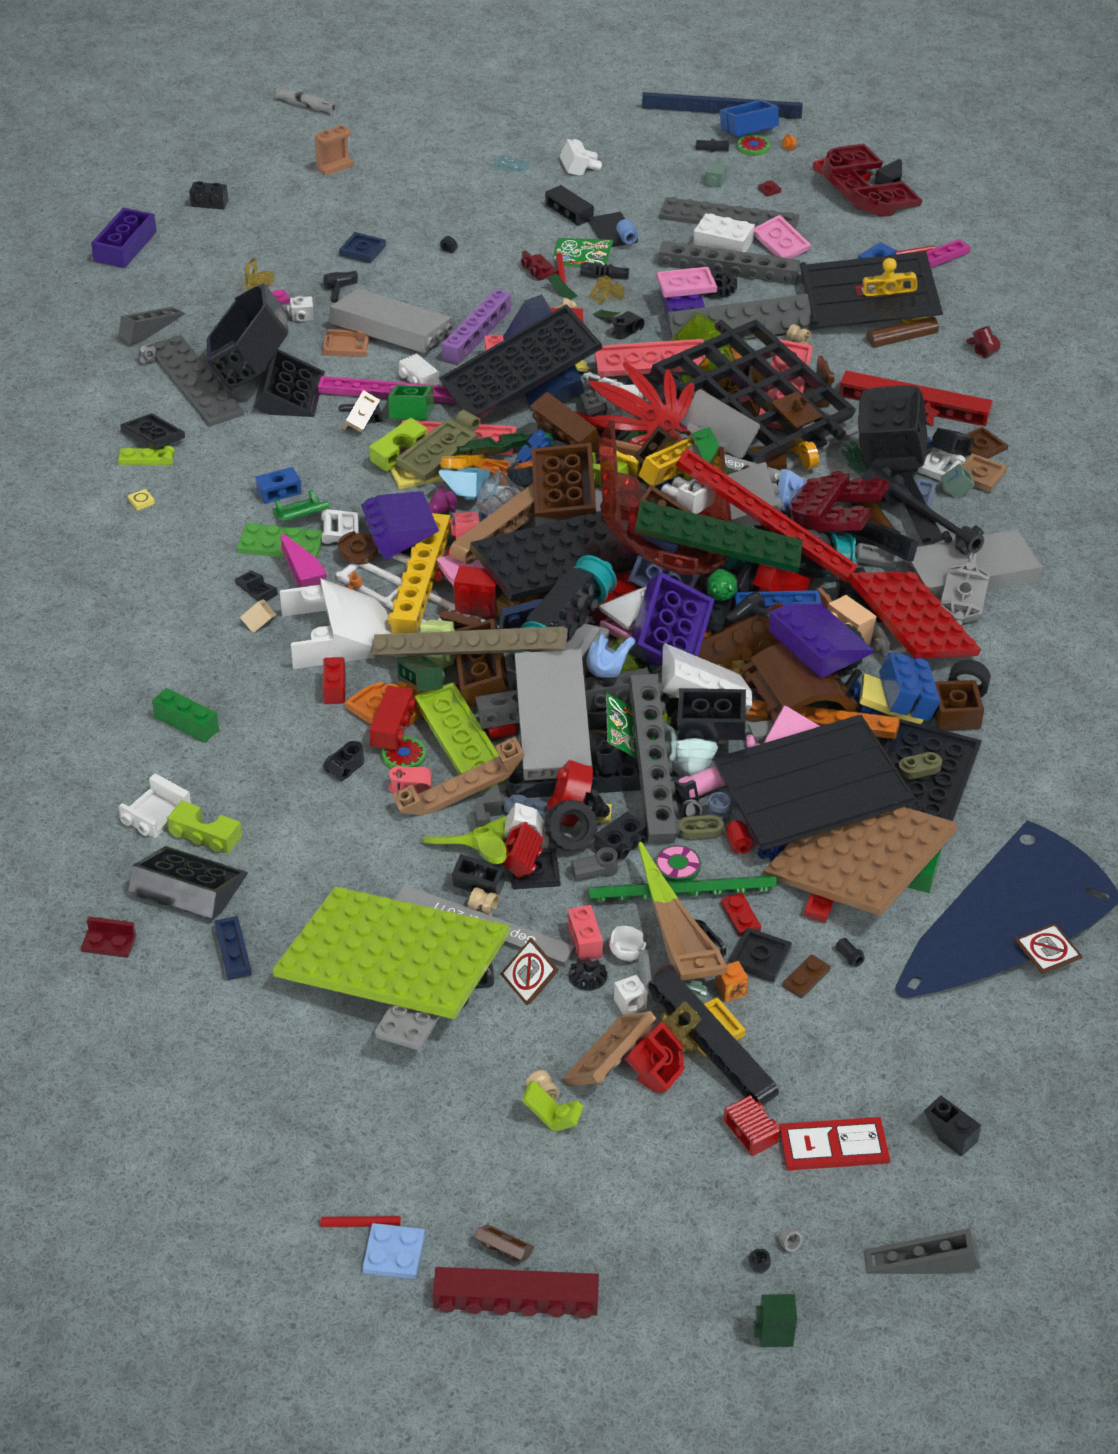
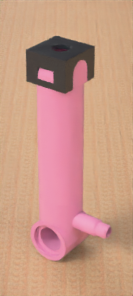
(701, 782)

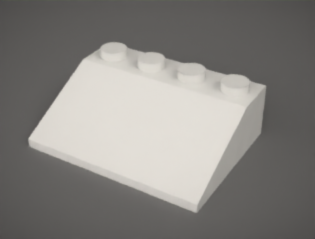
(691, 672)

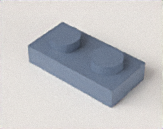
(927, 490)
(539, 805)

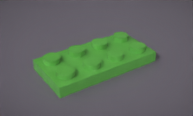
(265, 539)

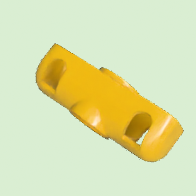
(883, 284)

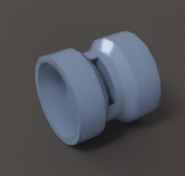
(720, 805)

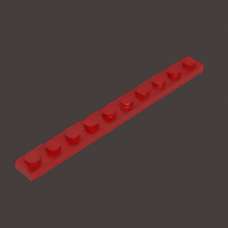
(765, 513)

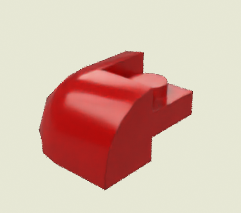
(657, 1058)

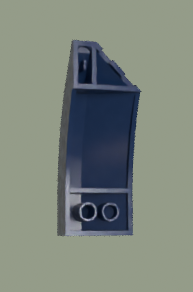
(565, 384)

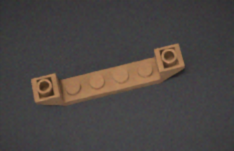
(463, 785)

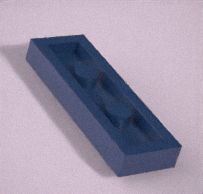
(233, 947)

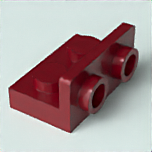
(537, 265)
(109, 937)

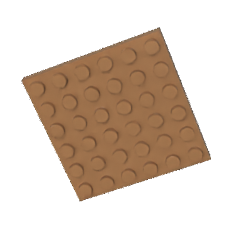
(865, 860)

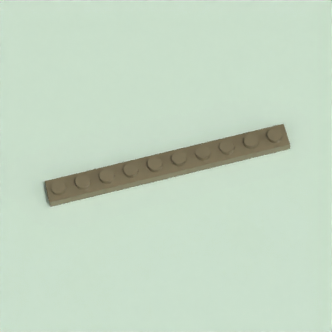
(470, 642)

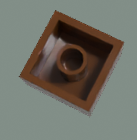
(959, 705)

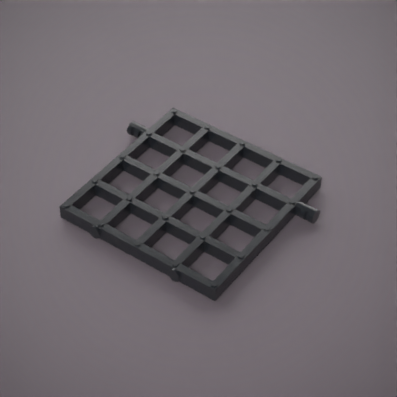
(757, 391)

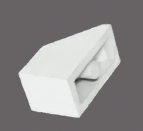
(522, 813)

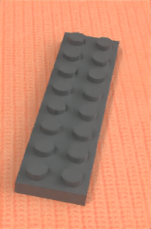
(693, 212)
(773, 314)
(196, 381)

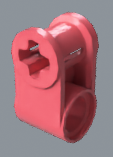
(418, 776)

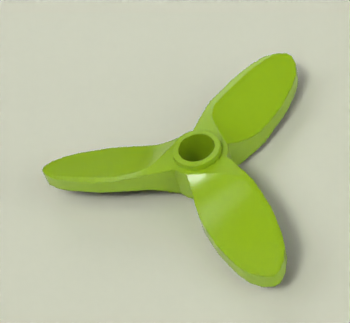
(485, 839)

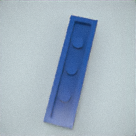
(784, 597)

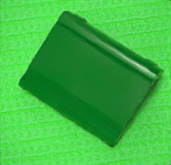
(299, 508)

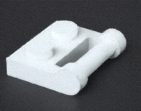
(936, 461)
(346, 523)

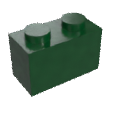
(776, 1320)

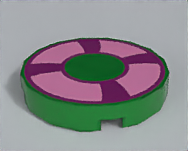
(678, 863)

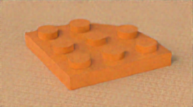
(367, 701)

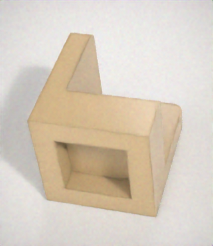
(258, 615)

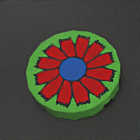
(753, 145)
(409, 753)

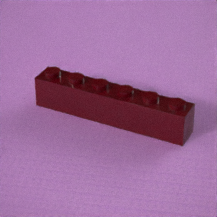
(515, 1291)

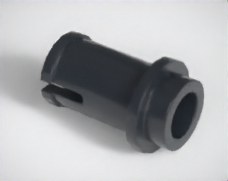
(850, 952)

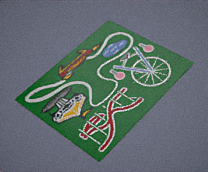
(583, 251)
(621, 727)

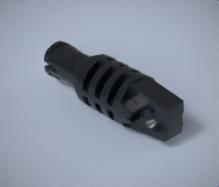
(598, 270)

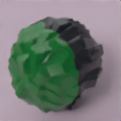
(721, 585)

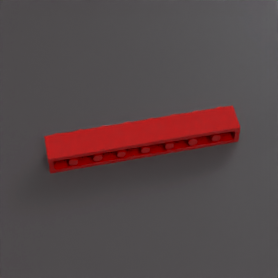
(949, 404)

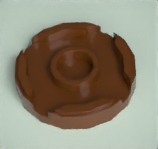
(357, 548)

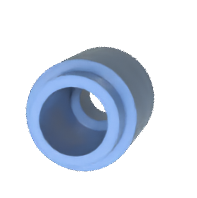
(627, 231)

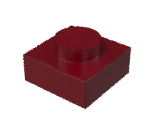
(769, 188)

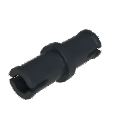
(712, 145)

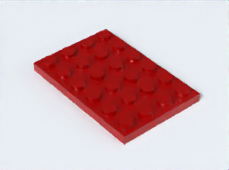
(914, 615)

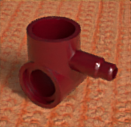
(984, 341)

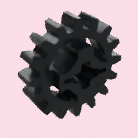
(725, 283)

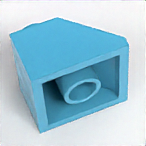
(465, 481)

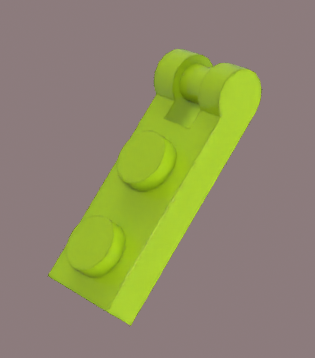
(146, 456)

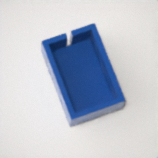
(749, 118)
(905, 681)

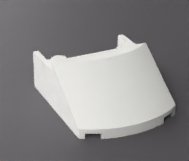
(352, 621)

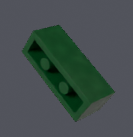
(420, 673)

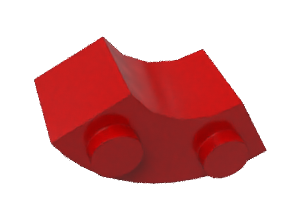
(572, 784)

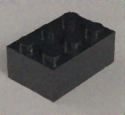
(712, 714)

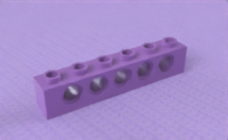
(476, 327)

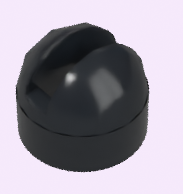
(755, 1259)

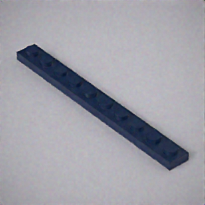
(711, 104)

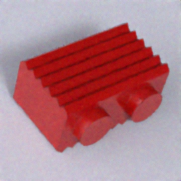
(334, 680)
(522, 849)
(751, 1125)

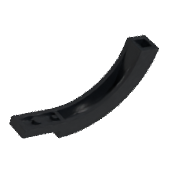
(884, 538)

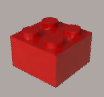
(476, 592)

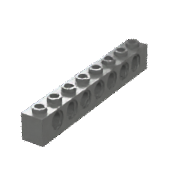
(736, 262)
(503, 709)
(657, 830)

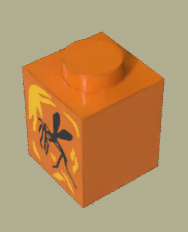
(733, 983)

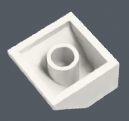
(624, 608)

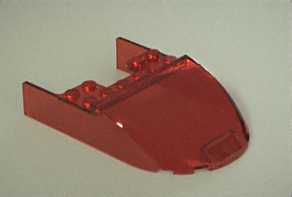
(620, 510)

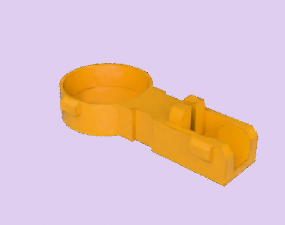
(808, 457)
(461, 461)

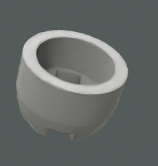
(794, 1236)

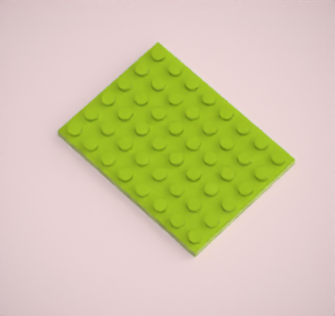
(393, 952)

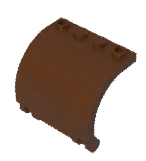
(791, 683)

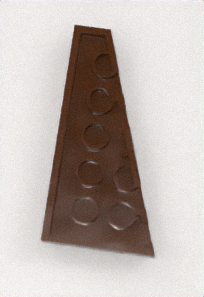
(739, 640)

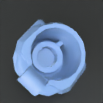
(605, 661)

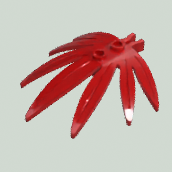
(665, 416)

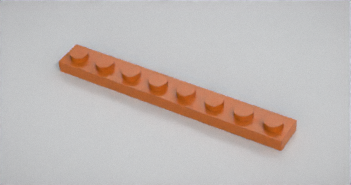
(880, 725)

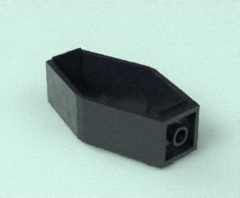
(247, 336)

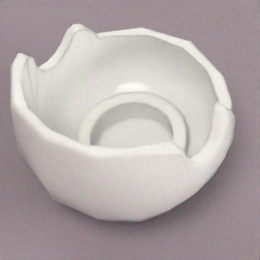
(626, 942)

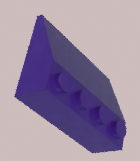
(399, 521)
(672, 616)
(817, 637)

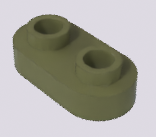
(920, 765)
(700, 826)

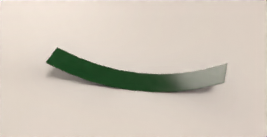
(566, 292)

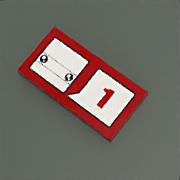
(834, 1143)

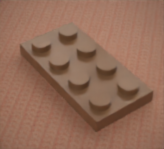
(609, 1049)

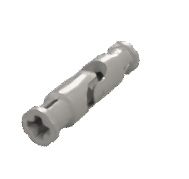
(317, 103)

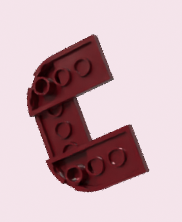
(880, 199)
(814, 501)

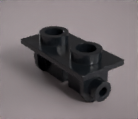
(596, 803)

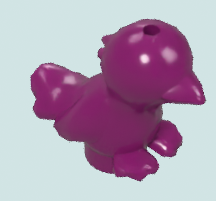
(443, 501)

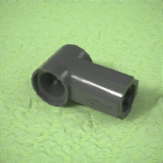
(602, 863)

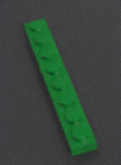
(692, 887)

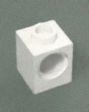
(630, 995)

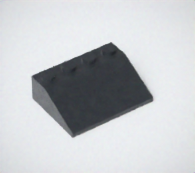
(288, 387)
(185, 881)

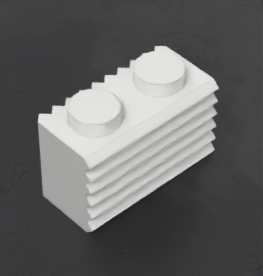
(418, 371)

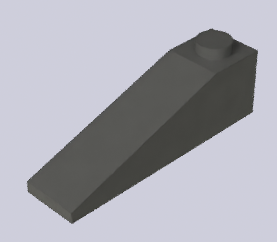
(143, 325)
(934, 1254)

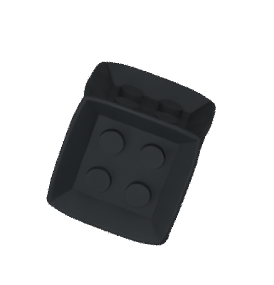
(893, 427)

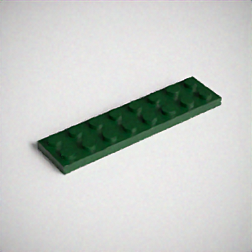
(718, 536)

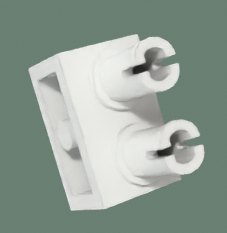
(577, 159)
(690, 494)

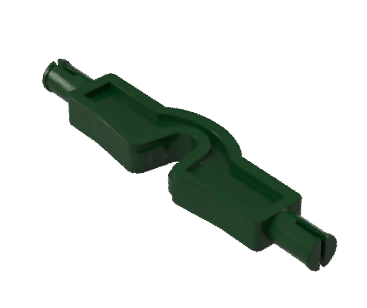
(489, 445)

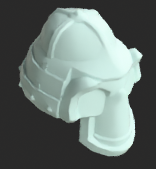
(689, 755)

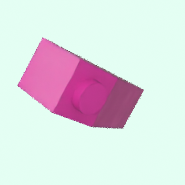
(302, 564)

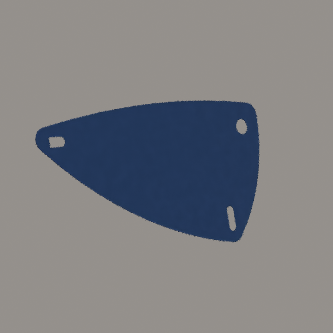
(1009, 898)

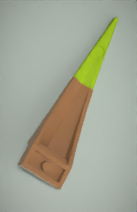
(686, 943)

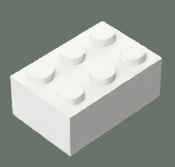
(723, 233)

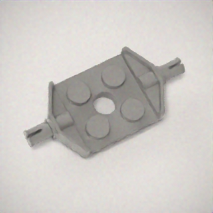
(965, 606)

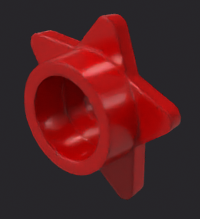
(932, 413)

